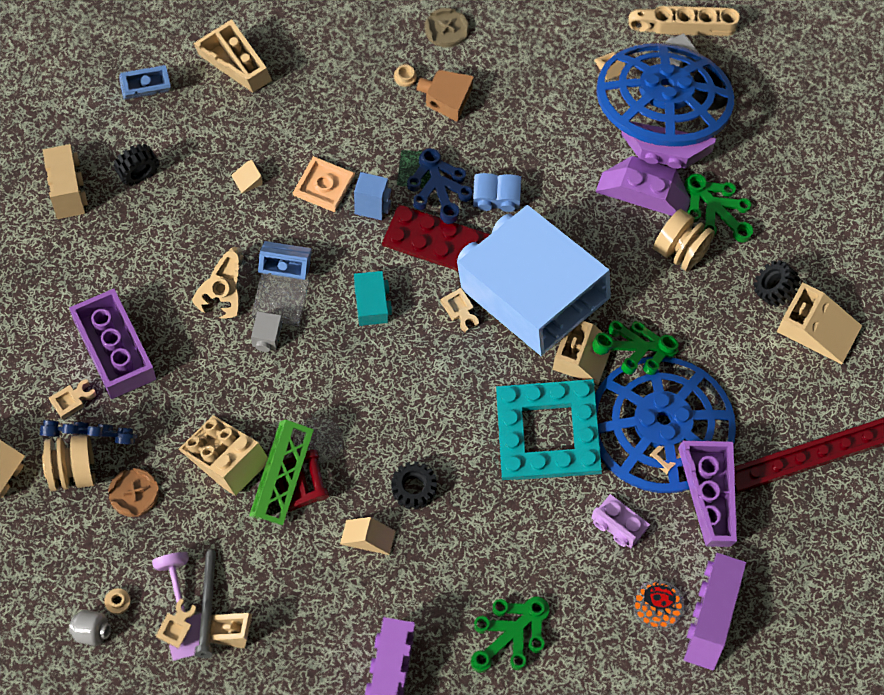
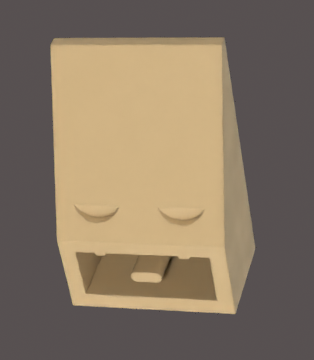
(819, 324)
(225, 454)

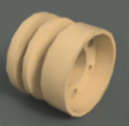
(681, 238)
(68, 462)

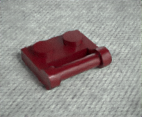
(301, 495)

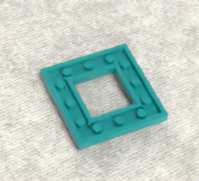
(548, 464)

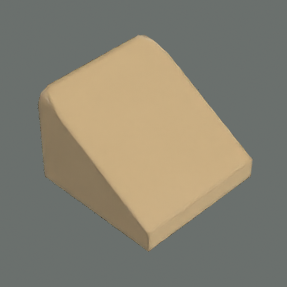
(613, 70)
(247, 177)

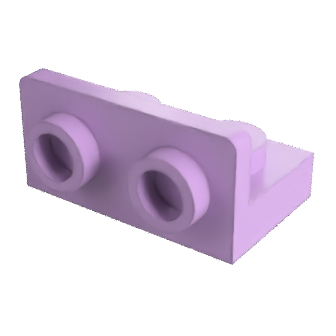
(619, 521)

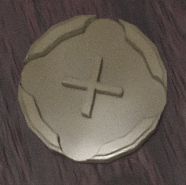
(446, 27)

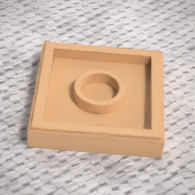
(324, 184)

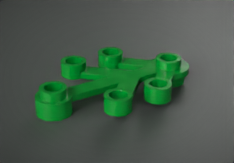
(717, 205)
(663, 346)
(511, 630)

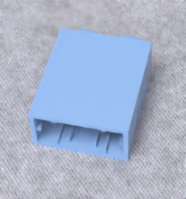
(533, 279)

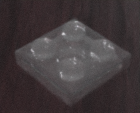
(281, 297)

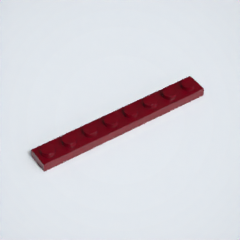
(809, 455)

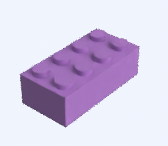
(112, 343)

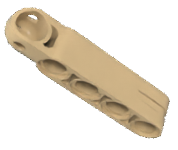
(698, 20)

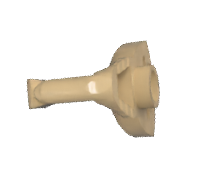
(223, 284)

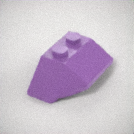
(673, 156)
(645, 185)

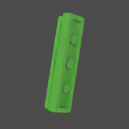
(272, 469)

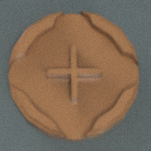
(133, 492)

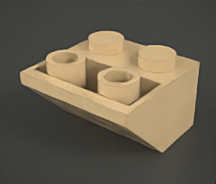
(577, 355)

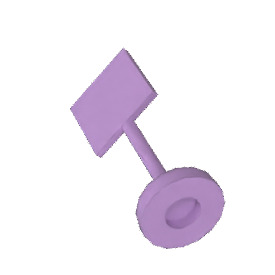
(171, 562)

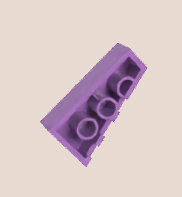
(712, 488)
(715, 611)
(392, 658)

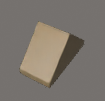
(368, 535)
(230, 629)

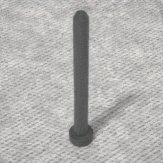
(204, 649)

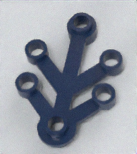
(431, 161)
(122, 436)

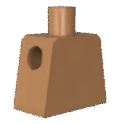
(447, 92)

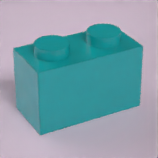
(371, 298)

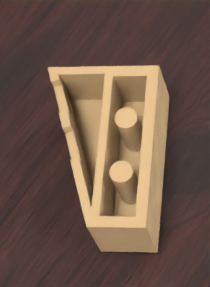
(234, 56)
(64, 181)

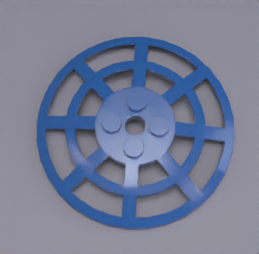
(666, 98)
(654, 433)

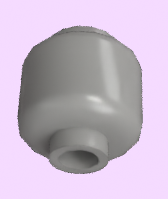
(90, 627)

